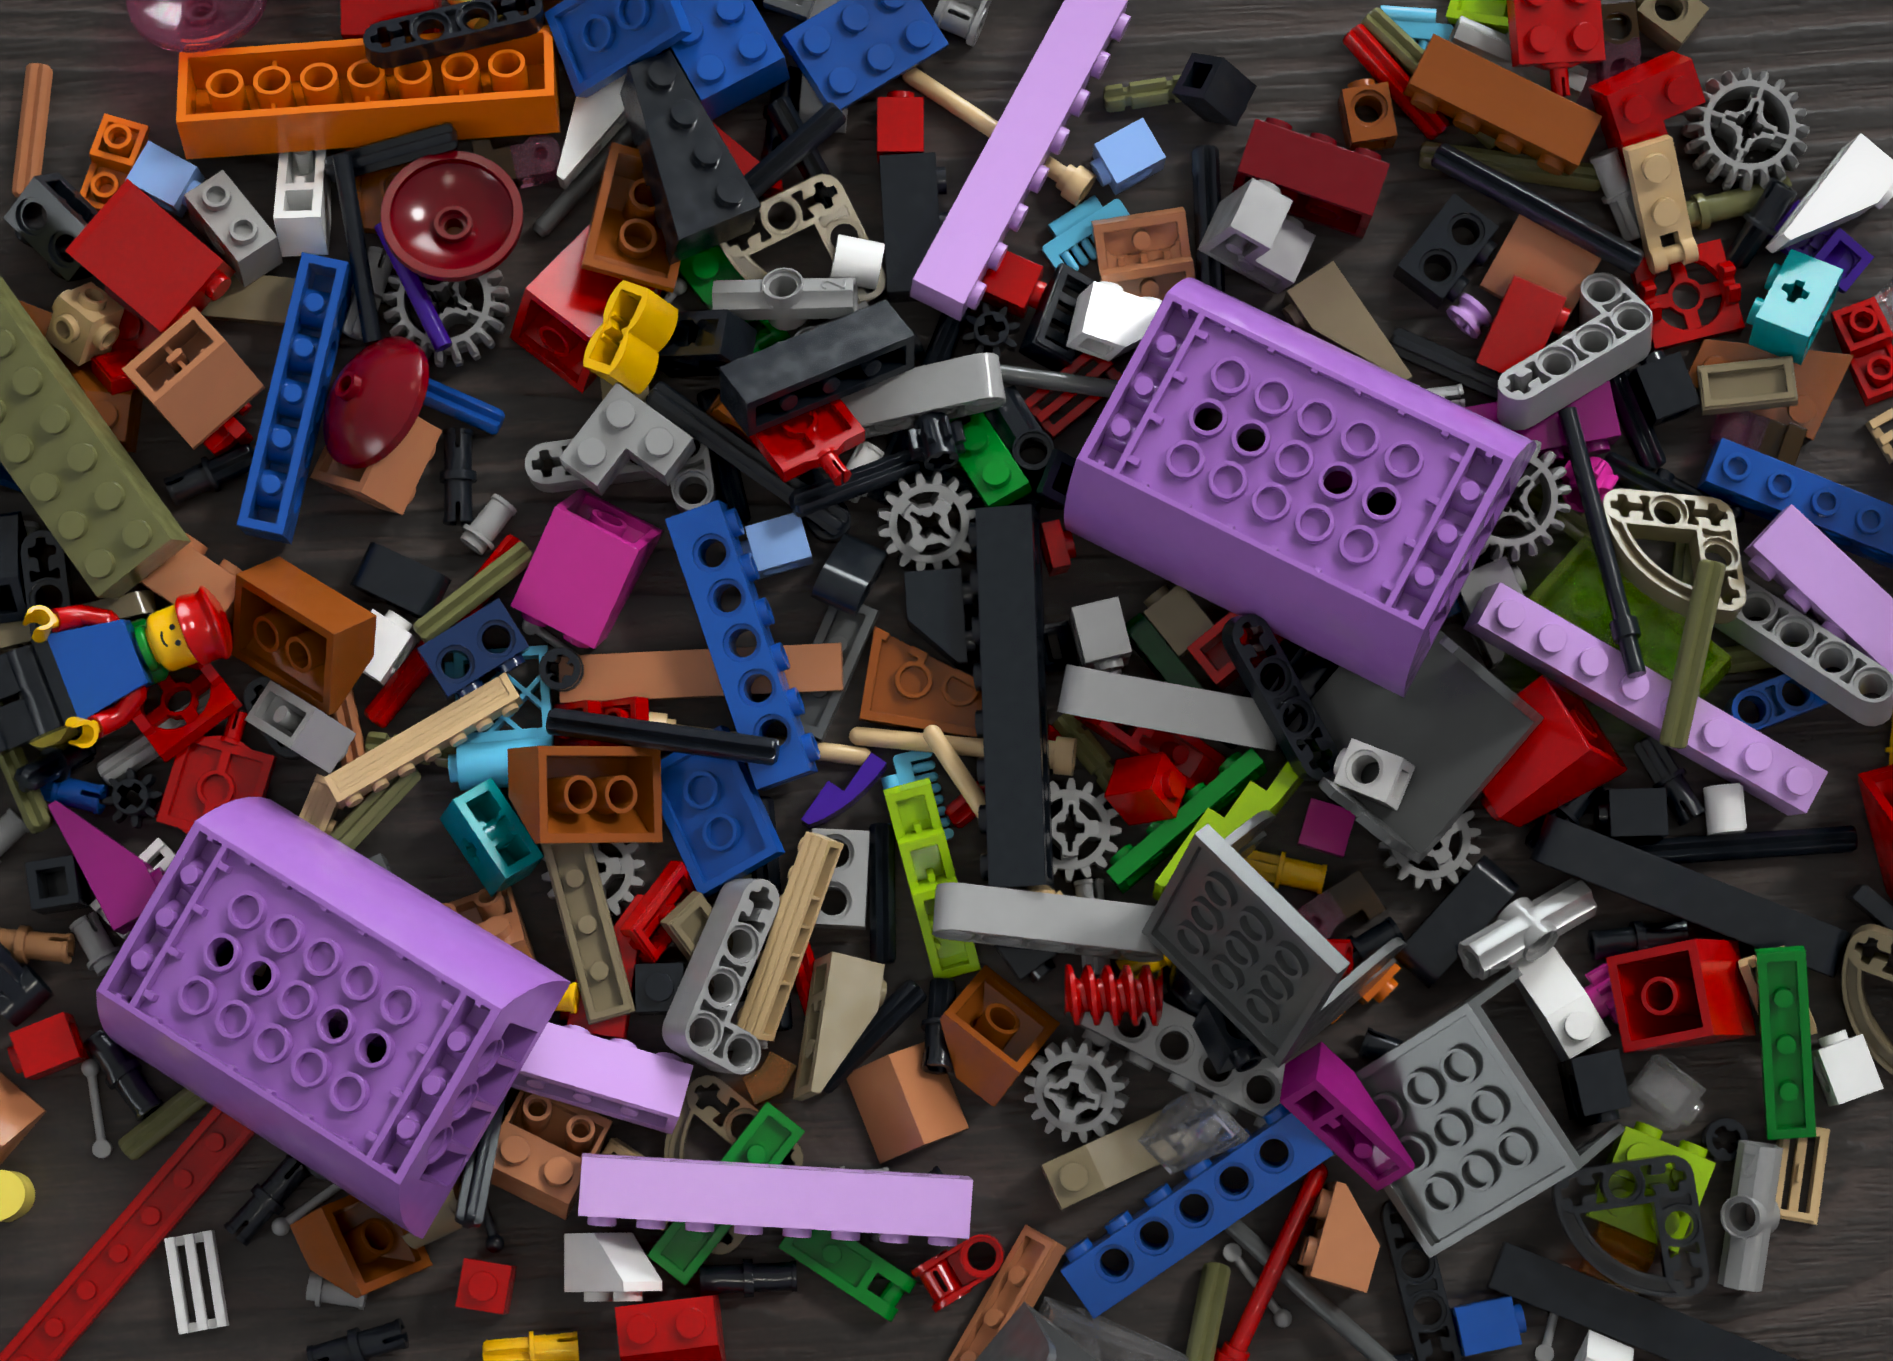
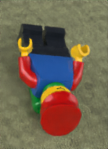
(100, 665)

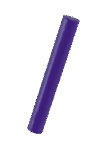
(419, 299)

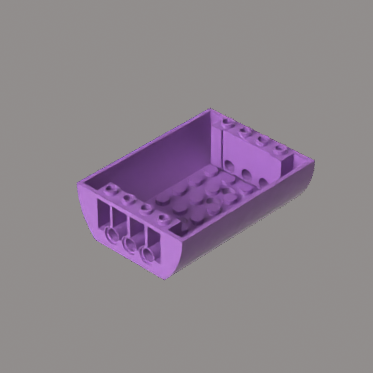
(1260, 523)
(337, 939)

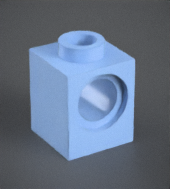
(1127, 157)
(165, 177)
(778, 545)

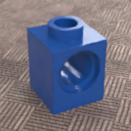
(1488, 1325)

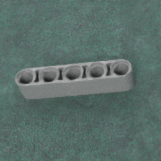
(950, 386)
(1818, 652)
(1164, 707)
(1043, 922)

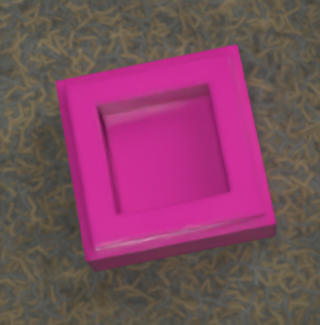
(1326, 828)

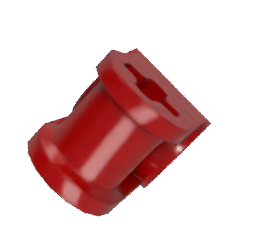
(956, 1271)

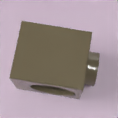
(1670, 34)
(1176, 618)

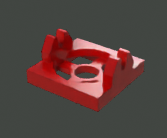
(1725, 322)
(219, 706)

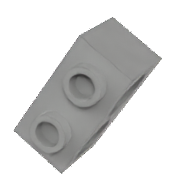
(849, 879)

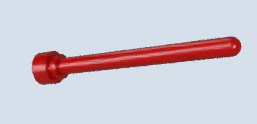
(1237, 1347)

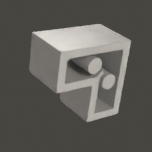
(1257, 236)
(623, 431)

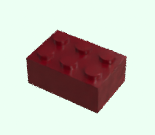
(1322, 179)

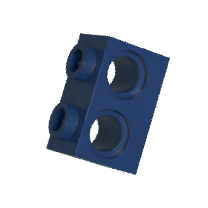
(467, 640)

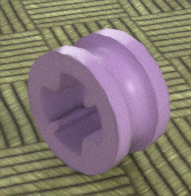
(1469, 315)

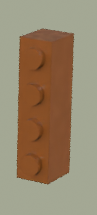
(1501, 106)

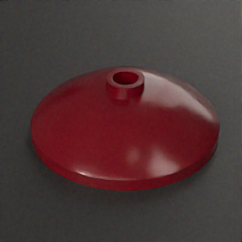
(448, 193)
(375, 401)

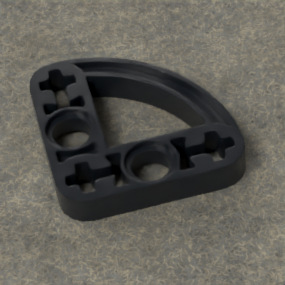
(1663, 1203)

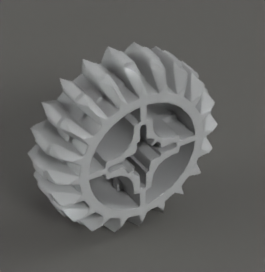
(1762, 133)
(466, 314)
(1534, 526)

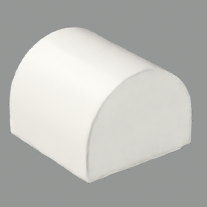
(858, 259)
(1725, 809)

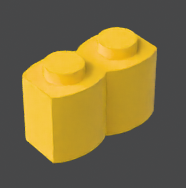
(631, 336)

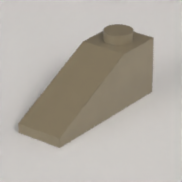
(1333, 312)
(839, 1008)
(1099, 1164)

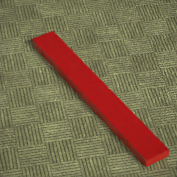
(130, 1240)

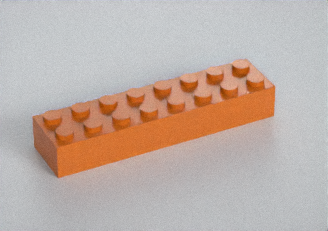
(336, 99)

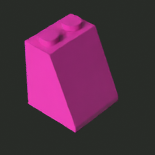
(585, 568)

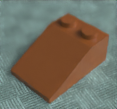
(623, 226)

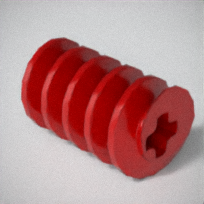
(1113, 994)

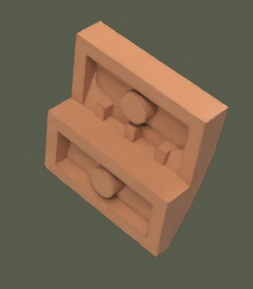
(1144, 251)
(1542, 259)

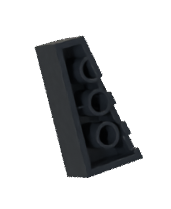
(689, 170)

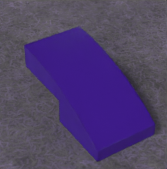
(1833, 248)
(834, 801)

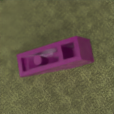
(114, 873)
(1343, 1116)

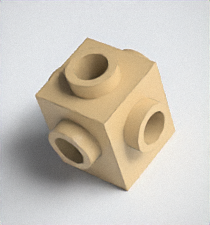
(84, 323)

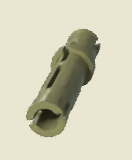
(1723, 205)

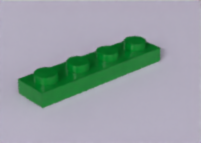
(1165, 836)
(1785, 1042)
(763, 1141)

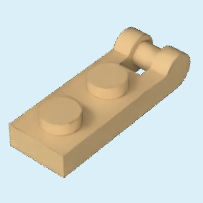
(1660, 202)

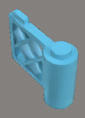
(486, 753)

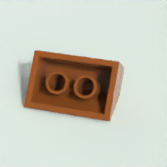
(301, 633)
(587, 793)

